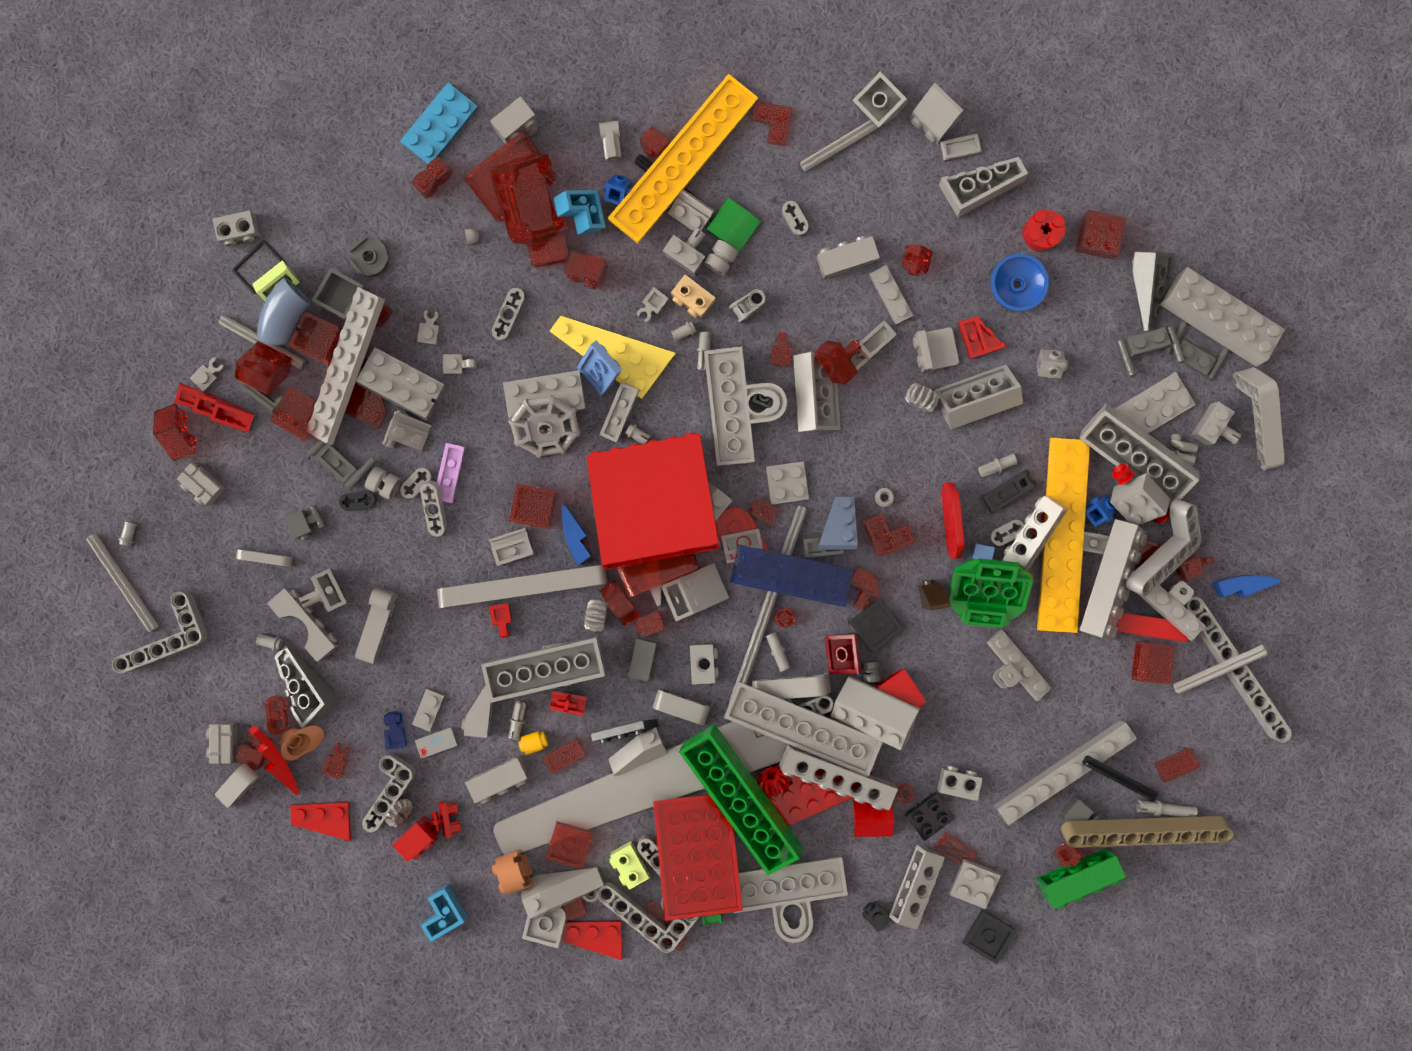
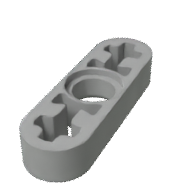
(519, 303)
(426, 495)
(264, 558)

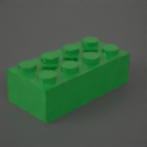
(1084, 878)

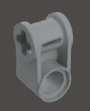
(747, 306)

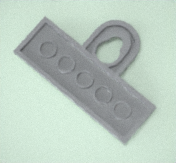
(730, 405)
(795, 885)

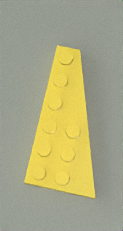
(638, 360)

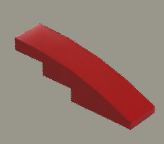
(214, 407)
(1149, 627)
(277, 764)

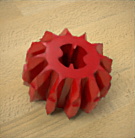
(773, 781)

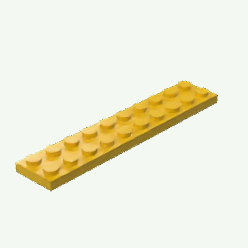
(683, 158)
(1064, 549)

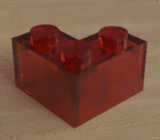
(586, 269)
(172, 432)
(886, 540)

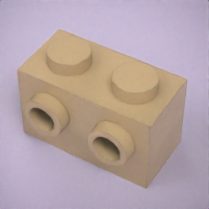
(692, 296)

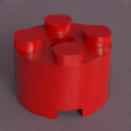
(1052, 223)

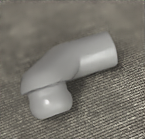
(1183, 446)

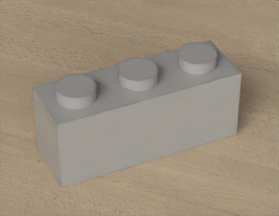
(847, 256)
(497, 780)

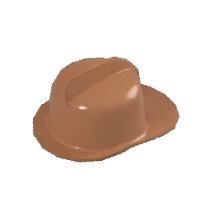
(300, 741)

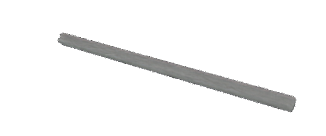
(769, 602)

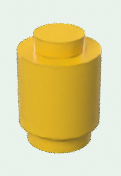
(533, 742)

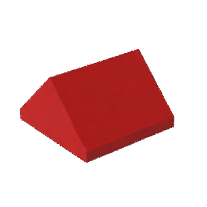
(871, 821)

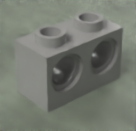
(236, 223)
(958, 788)

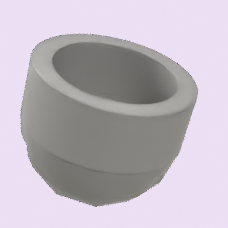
(472, 235)

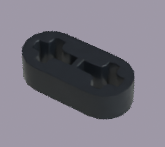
(357, 496)

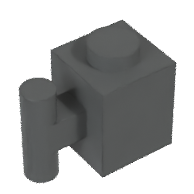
(301, 524)
(1077, 811)

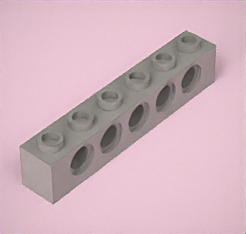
(882, 799)

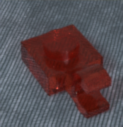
(781, 354)

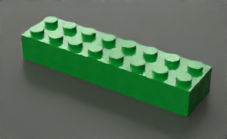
(741, 799)

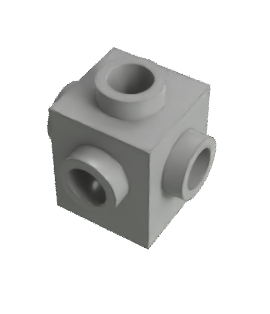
(1051, 363)

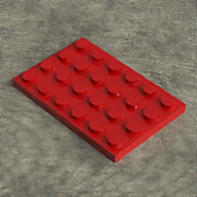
(696, 858)

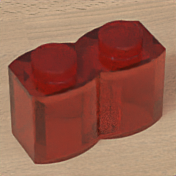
(435, 174)

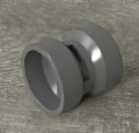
(871, 666)

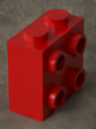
(902, 687)

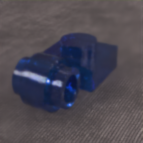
(395, 736)

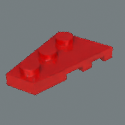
(325, 818)
(597, 936)

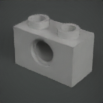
(698, 674)

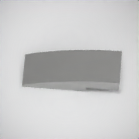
(872, 344)

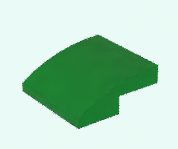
(733, 224)

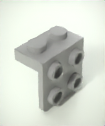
(935, 349)

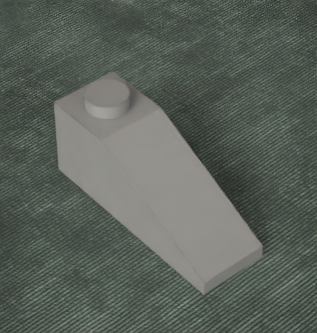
(479, 717)
(638, 752)

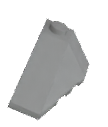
(558, 889)

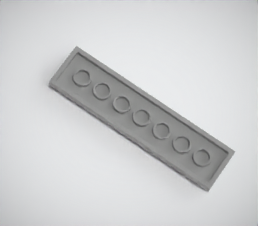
(345, 365)
(803, 728)

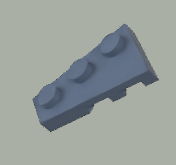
(840, 527)

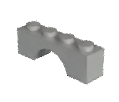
(319, 642)

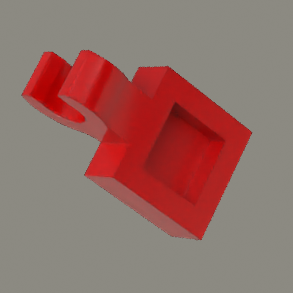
(501, 616)

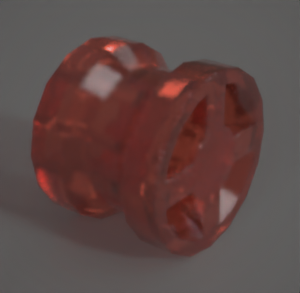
(784, 620)

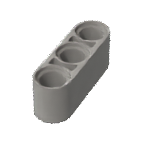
(680, 707)
(236, 785)

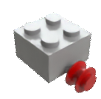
(1139, 497)

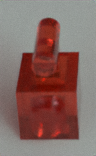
(1193, 567)
(249, 754)

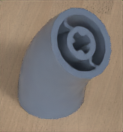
(281, 313)

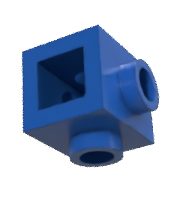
(617, 189)
(1100, 510)

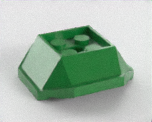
(989, 592)

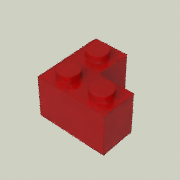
(418, 837)

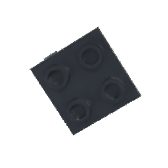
(929, 816)

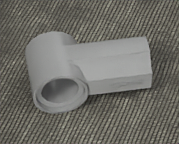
(610, 136)

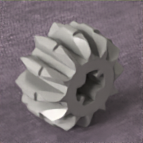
(922, 397)
(596, 615)

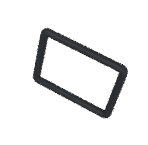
(247, 257)

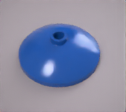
(1028, 273)

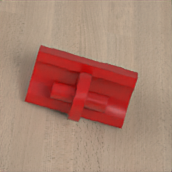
(568, 703)
(445, 810)

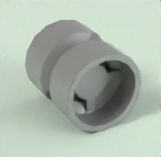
(721, 257)
(376, 481)

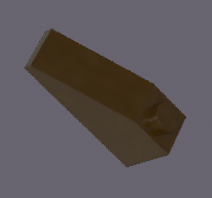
(933, 595)

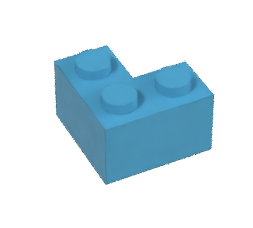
(584, 207)
(448, 913)

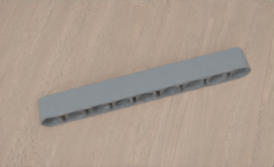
(522, 586)
(1243, 674)

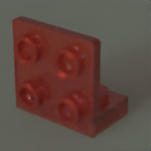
(294, 413)
(1152, 662)

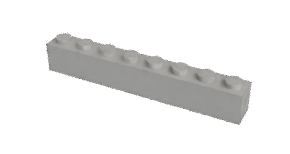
(1063, 772)

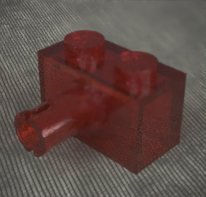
(838, 361)

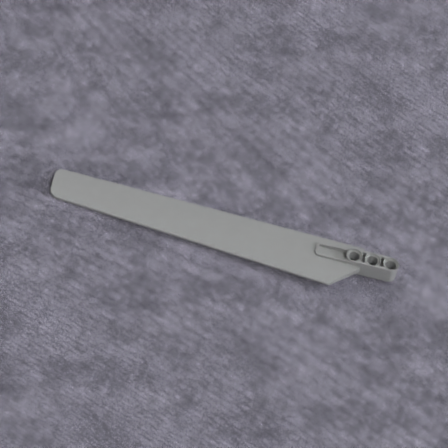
(635, 789)

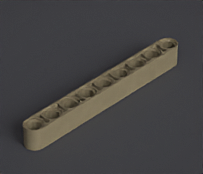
(1146, 831)

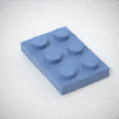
(599, 368)

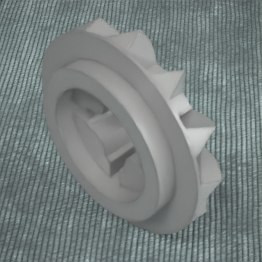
(402, 807)

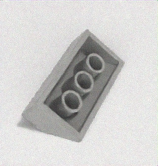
(815, 396)
(979, 396)
(875, 713)

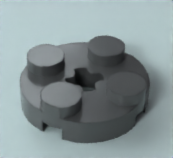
(370, 246)

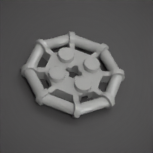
(544, 417)

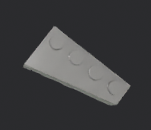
(981, 185)

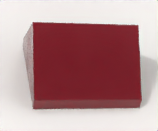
(843, 653)

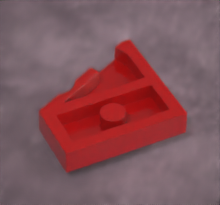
(978, 338)

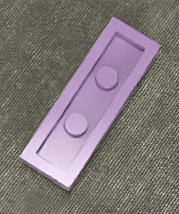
(450, 471)

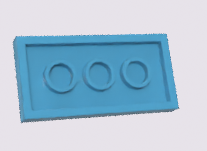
(439, 123)

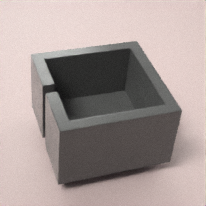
(336, 293)

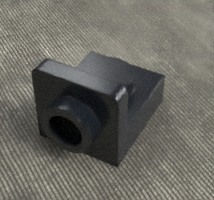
(876, 915)

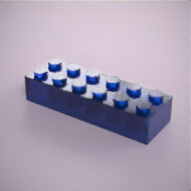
(791, 575)

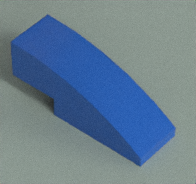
(574, 535)
(1243, 585)

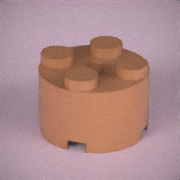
(513, 872)

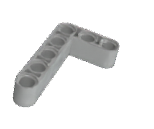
(1266, 413)
(1172, 553)
(169, 643)
(647, 919)

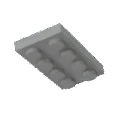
(1157, 404)

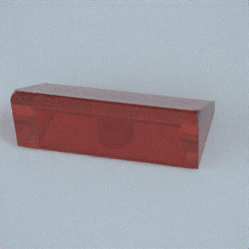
(1176, 765)

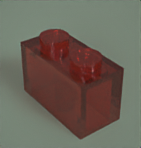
(549, 251)

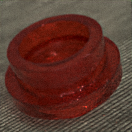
(909, 797)

